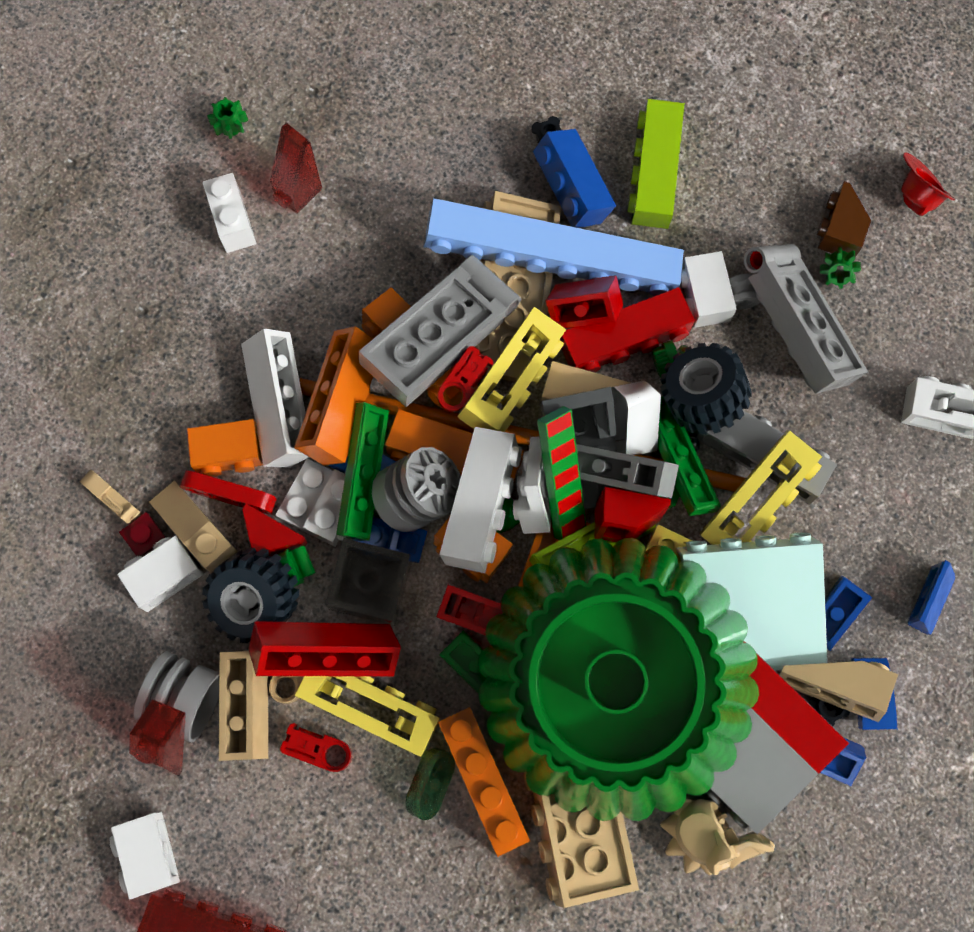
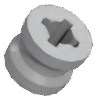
(743, 292)

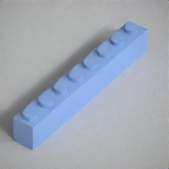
(551, 247)

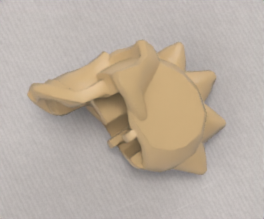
(706, 839)

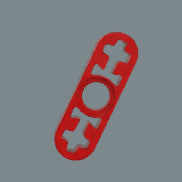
(227, 492)

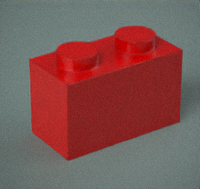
(585, 302)

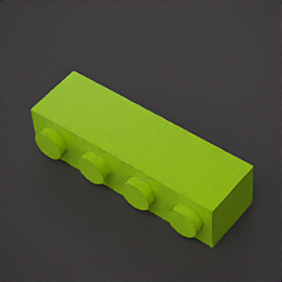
(657, 164)

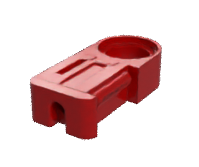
(465, 375)
(312, 748)

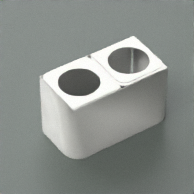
(636, 417)

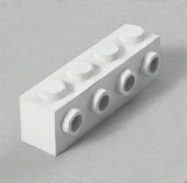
(275, 396)
(480, 500)

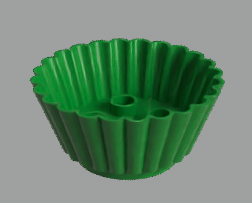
(618, 679)

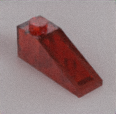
(294, 171)
(159, 737)

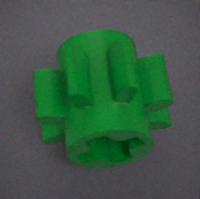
(227, 117)
(843, 276)

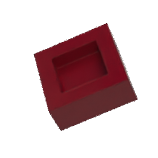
(142, 534)

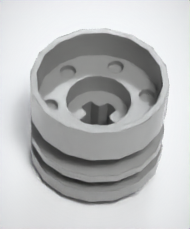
(416, 489)
(172, 685)

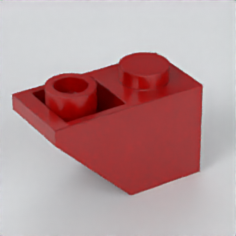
(627, 513)

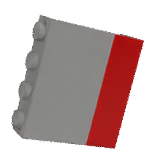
(779, 756)

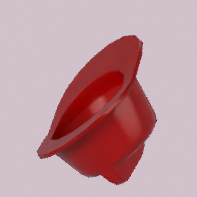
(921, 188)

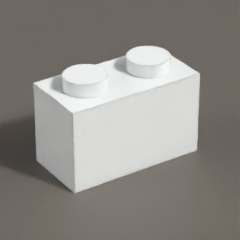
(229, 212)
(707, 289)
(160, 573)
(144, 855)

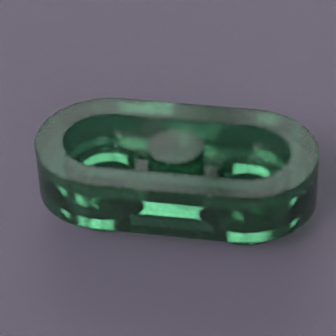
(430, 783)

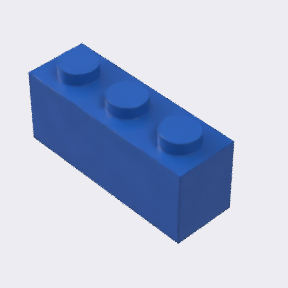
(574, 178)

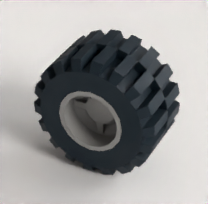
(706, 388)
(248, 590)

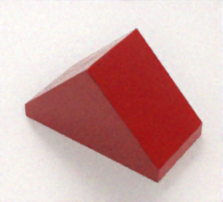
(269, 533)

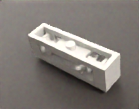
(929, 397)

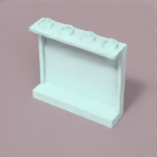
(774, 589)

